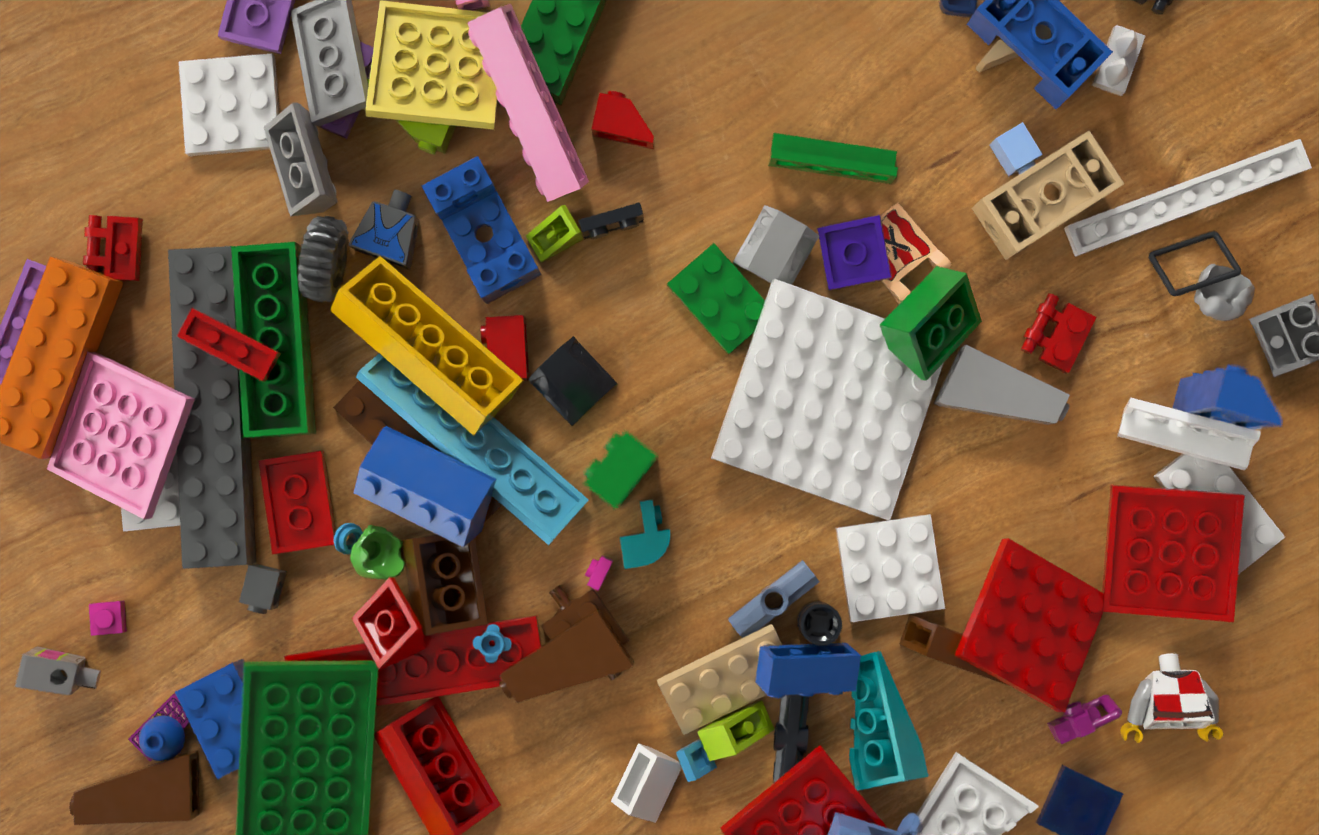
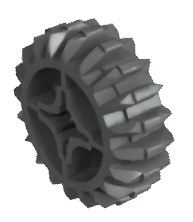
(323, 258)

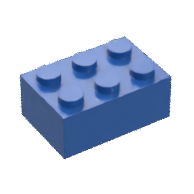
(215, 715)

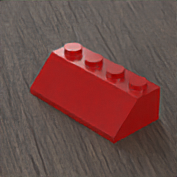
(437, 769)

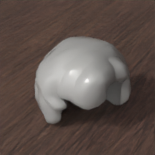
(1226, 298)

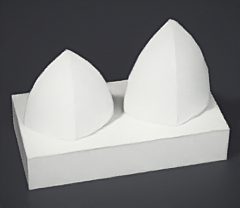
(1116, 70)

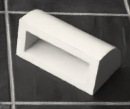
(646, 783)

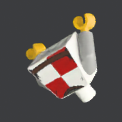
(1173, 701)

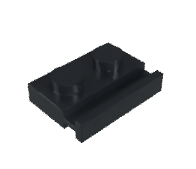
(603, 223)

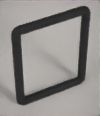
(1152, 257)

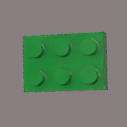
(719, 298)

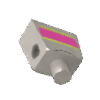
(42, 672)

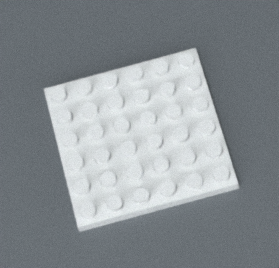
(824, 403)

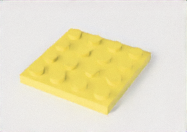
(429, 68)

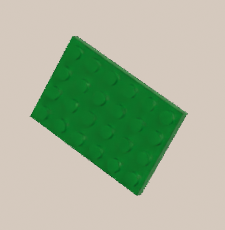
(306, 747)

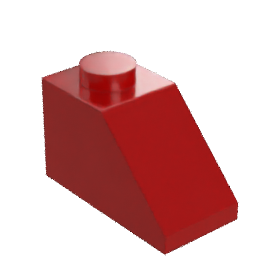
(620, 121)
(508, 342)

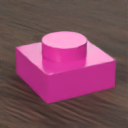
(597, 571)
(107, 618)

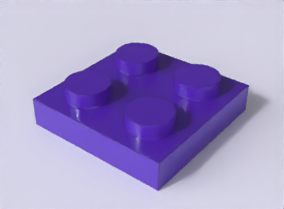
(854, 252)

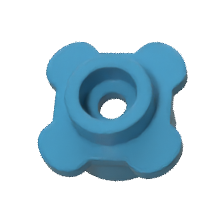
(491, 652)

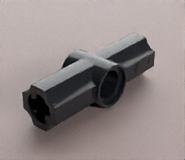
(790, 734)

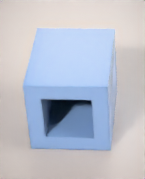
(1016, 150)

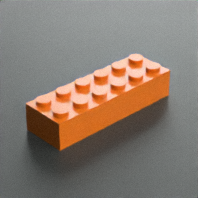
(46, 363)

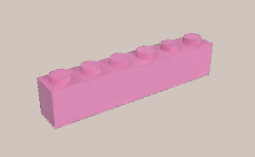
(527, 102)

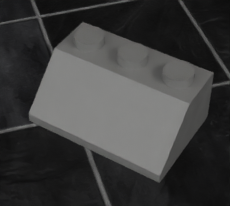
(300, 162)

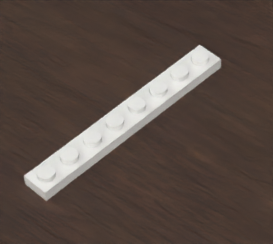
(1187, 197)

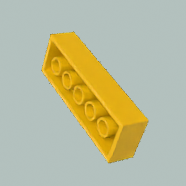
(426, 344)

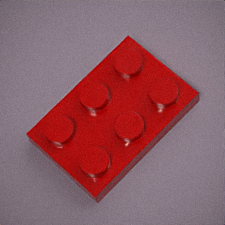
(297, 502)

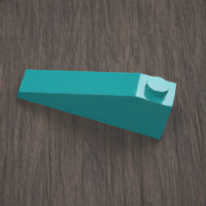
(884, 736)

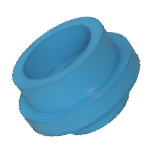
(341, 535)

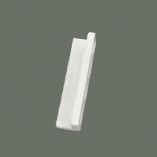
(1188, 433)

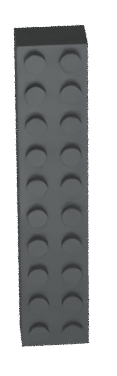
(212, 452)

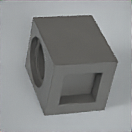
(262, 588)

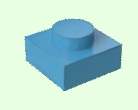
(695, 761)

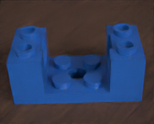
(1061, 60)
(468, 201)

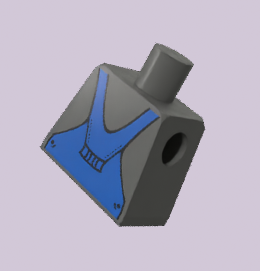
(388, 231)

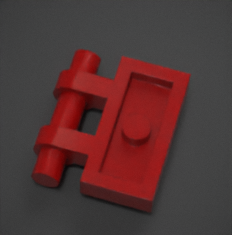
(121, 249)
(1066, 338)

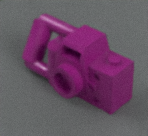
(1083, 719)

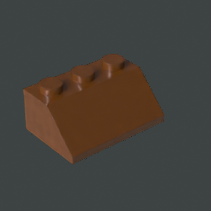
(444, 584)

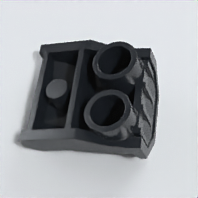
(572, 380)

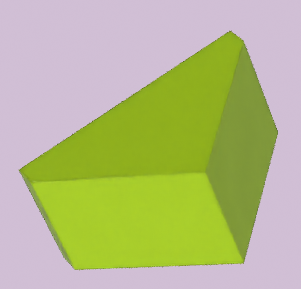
(554, 234)

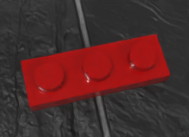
(228, 344)

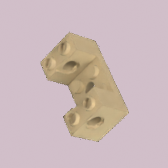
(1020, 211)

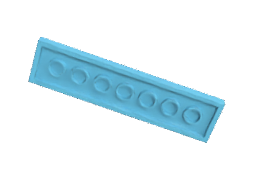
(523, 479)

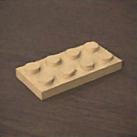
(717, 681)

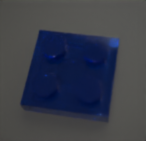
(1078, 805)

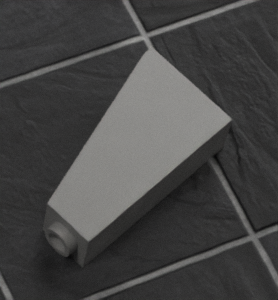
(996, 389)

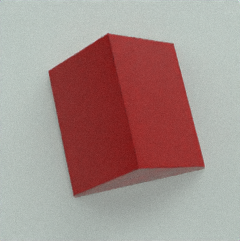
(389, 626)

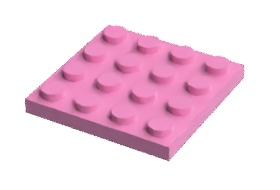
(120, 434)

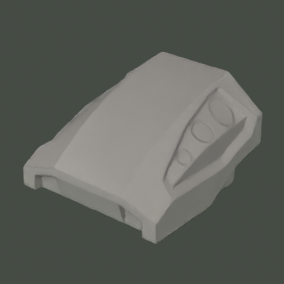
(776, 246)
(1289, 334)

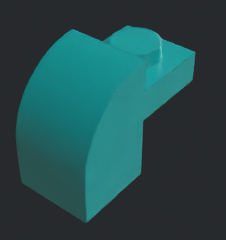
(649, 546)

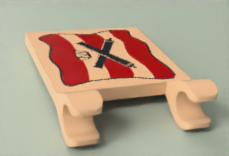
(906, 249)

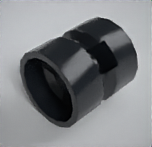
(819, 623)

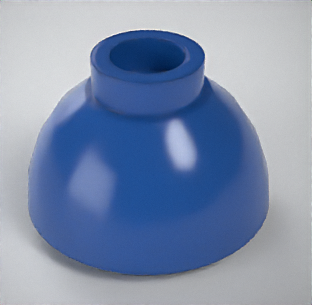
(161, 738)

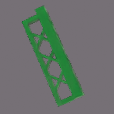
(833, 158)

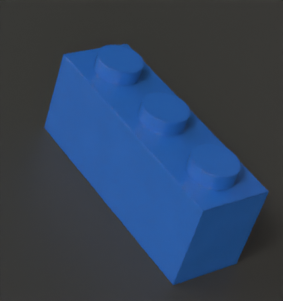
(807, 669)

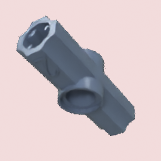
(791, 587)

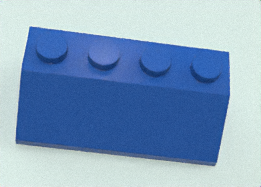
(1227, 397)
(425, 486)

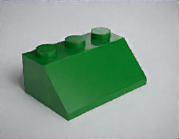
(932, 321)

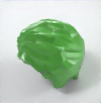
(377, 554)

